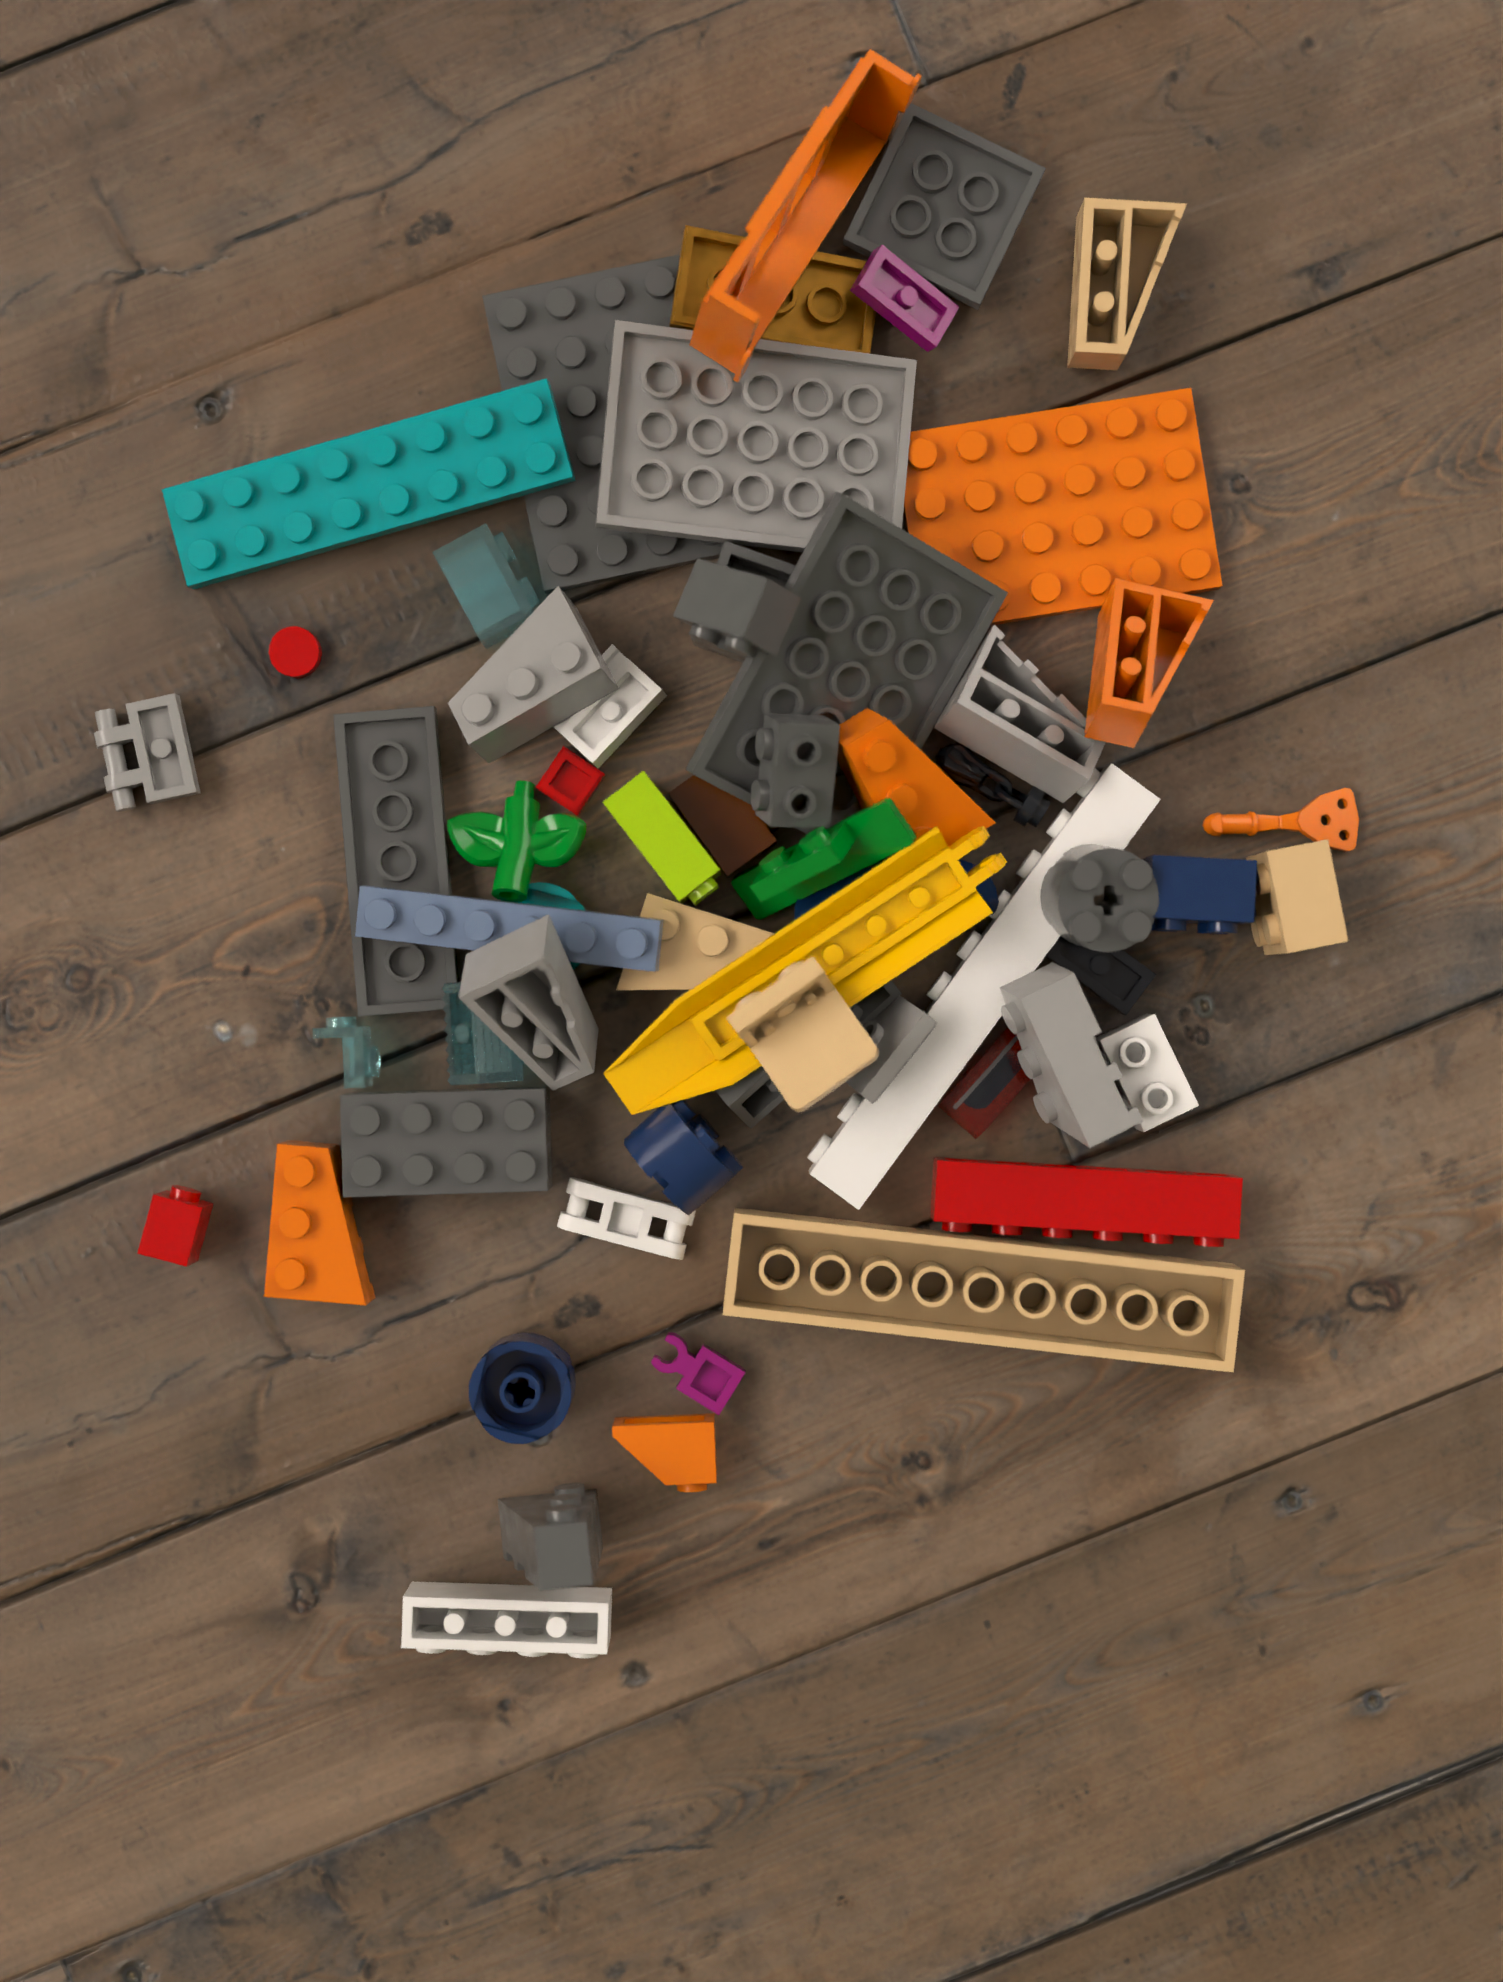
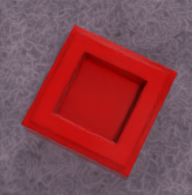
(570, 781)

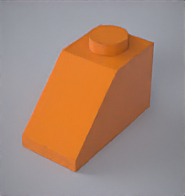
(672, 1447)

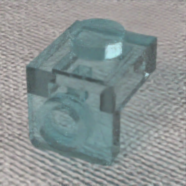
(359, 1058)

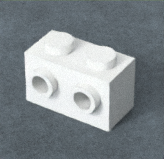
(1149, 1071)

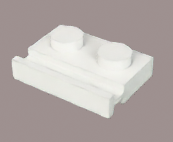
(611, 720)

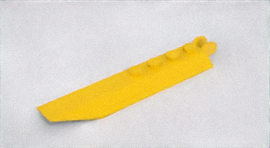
(857, 938)

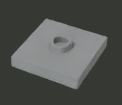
(898, 1035)

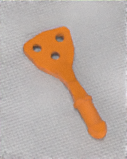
(1305, 821)

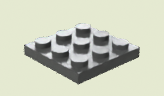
(945, 204)

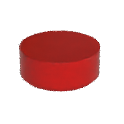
(295, 652)

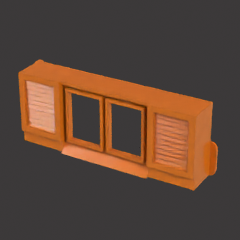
(801, 211)

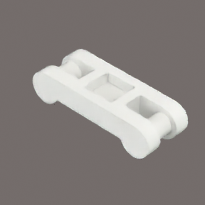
(625, 1219)

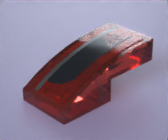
(987, 1086)

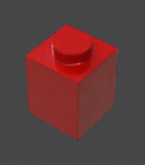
(176, 1226)

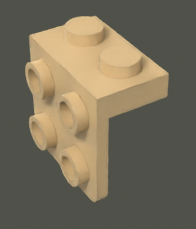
(803, 1034)

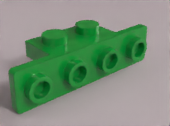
(823, 858)

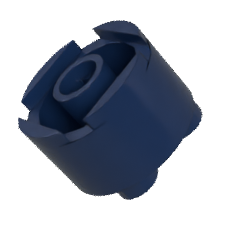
(682, 1155)
(497, 1400)

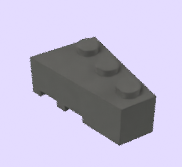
(553, 1536)

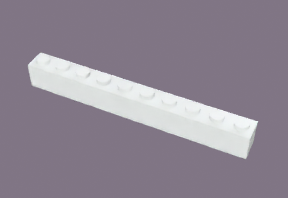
(971, 998)

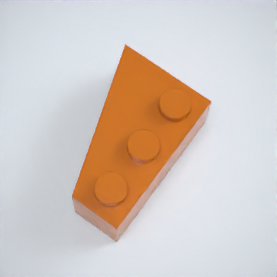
(1135, 656)
(887, 764)
(314, 1230)

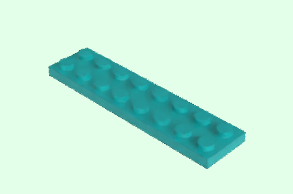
(369, 484)

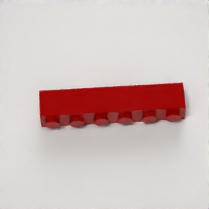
(1086, 1198)

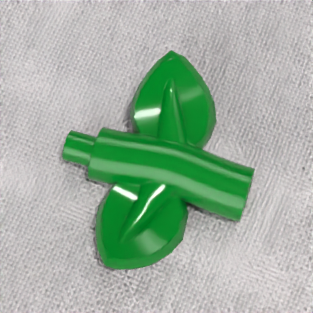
(516, 841)

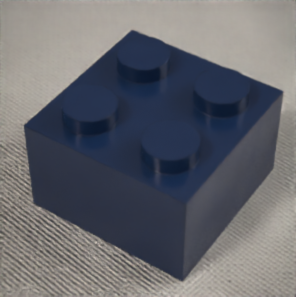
(1203, 892)

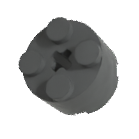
(1128, 901)

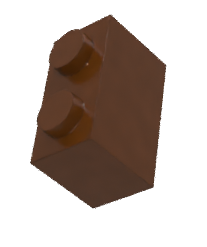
(723, 824)

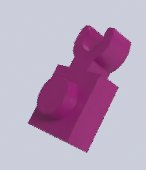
(705, 1376)

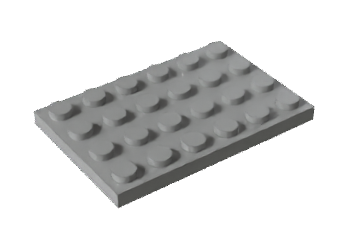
(753, 456)

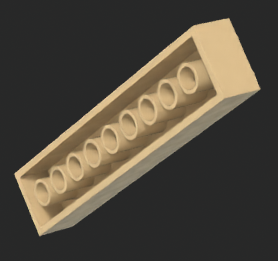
(983, 1290)

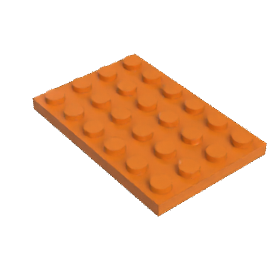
(1069, 502)

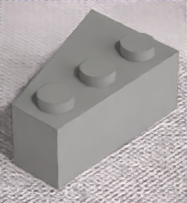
(532, 681)
(1019, 722)
(533, 1002)
(1064, 1056)

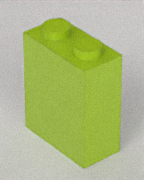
(664, 839)

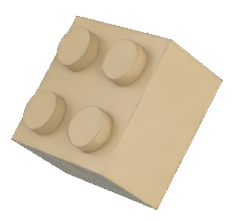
(1297, 899)

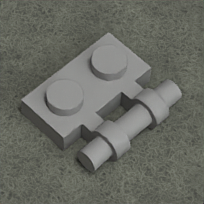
(161, 751)

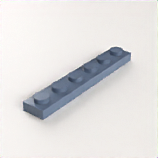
(474, 922)

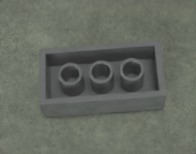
(446, 1141)

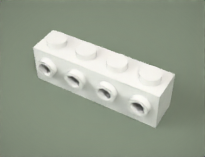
(506, 1619)

